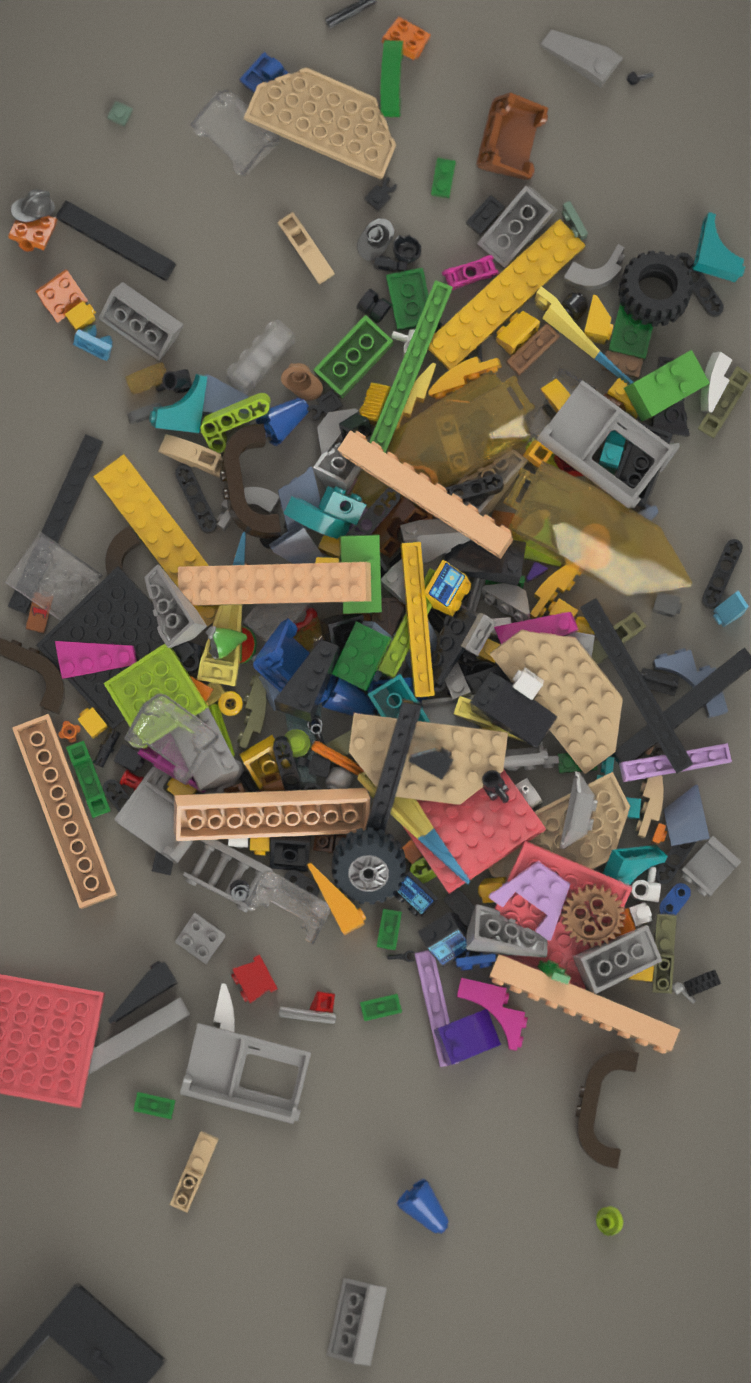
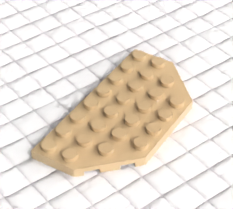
(325, 119)
(572, 690)
(472, 748)
(591, 849)

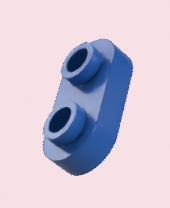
(674, 899)

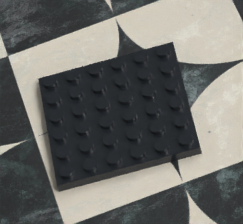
(115, 615)

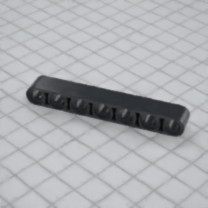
(115, 240)

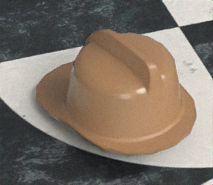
(302, 382)

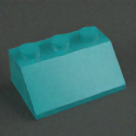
(389, 697)

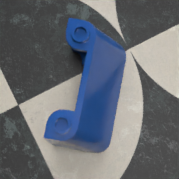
(283, 657)

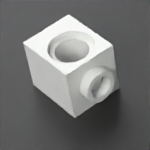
(527, 683)

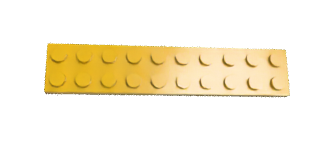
(505, 295)
(152, 523)

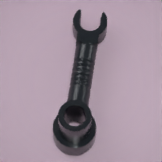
(316, 728)

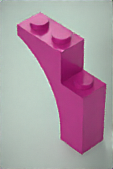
(492, 999)

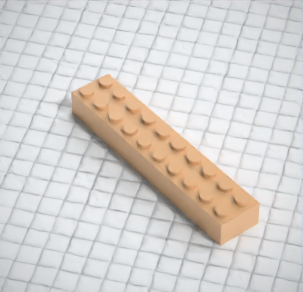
(425, 494)
(276, 583)
(64, 811)
(270, 814)
(584, 1003)

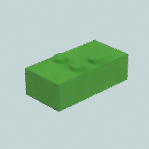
(353, 357)
(666, 385)
(363, 549)

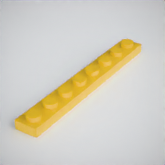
(417, 619)

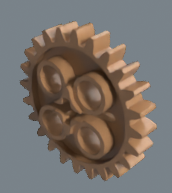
(577, 923)

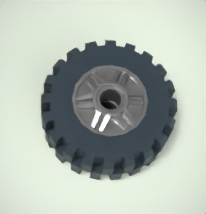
(368, 865)

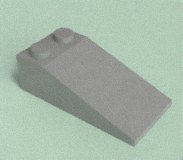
(517, 226)
(617, 960)

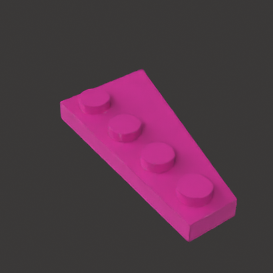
(558, 624)
(89, 658)

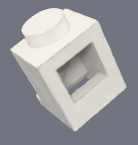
(641, 914)

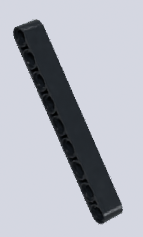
(687, 705)

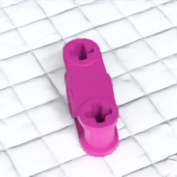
(483, 269)

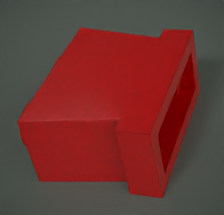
(253, 979)

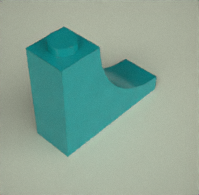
(713, 256)
(185, 413)
(612, 451)
(629, 863)

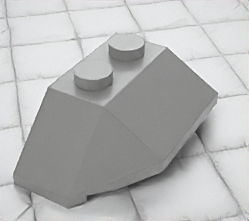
(579, 812)

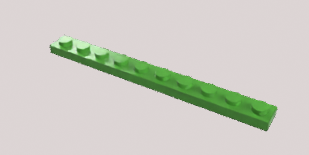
(411, 364)

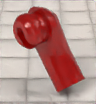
(310, 615)

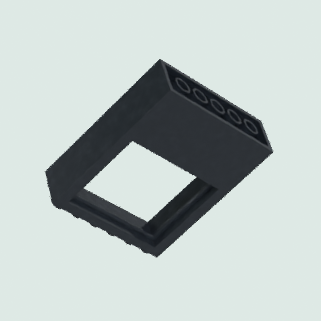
(84, 1324)

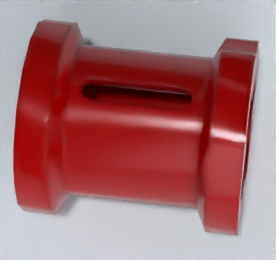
(128, 779)

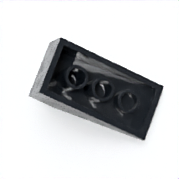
(637, 463)
(479, 563)
(512, 710)
(150, 986)

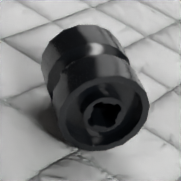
(374, 306)

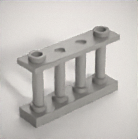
(227, 853)

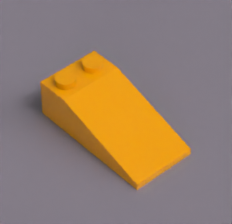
(344, 911)

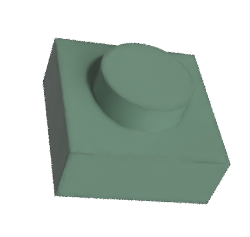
(120, 113)

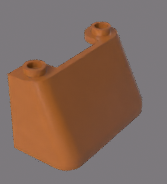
(510, 136)

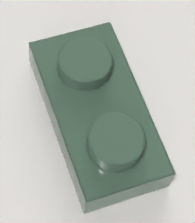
(570, 215)

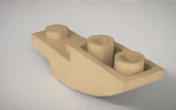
(306, 248)
(192, 454)
(653, 792)
(194, 1171)

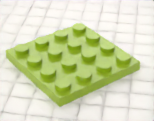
(152, 675)

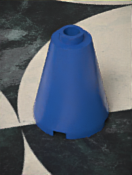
(283, 419)
(348, 699)
(424, 1206)

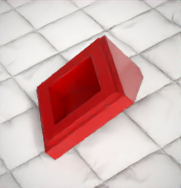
(323, 1002)

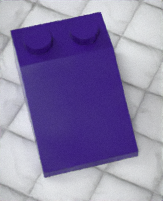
(467, 1037)

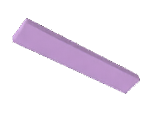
(660, 764)
(433, 996)

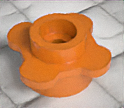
(64, 731)

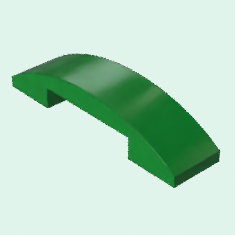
(391, 78)
(88, 779)

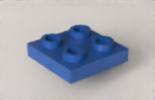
(263, 70)
(468, 962)

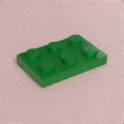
(408, 296)
(630, 336)
(361, 656)

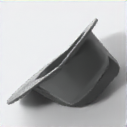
(33, 206)
(375, 239)

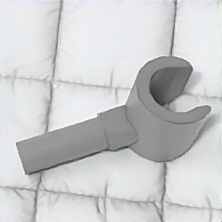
(678, 988)

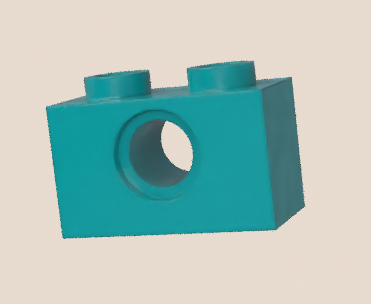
(350, 512)

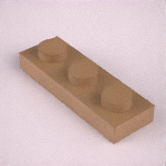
(533, 349)

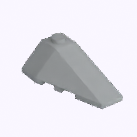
(587, 58)
(507, 467)
(336, 470)
(434, 536)
(394, 581)
(175, 614)
(498, 935)

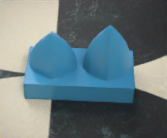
(87, 341)

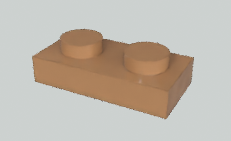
(627, 364)

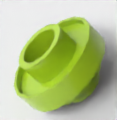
(299, 741)
(609, 1220)

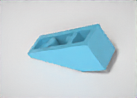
(730, 609)

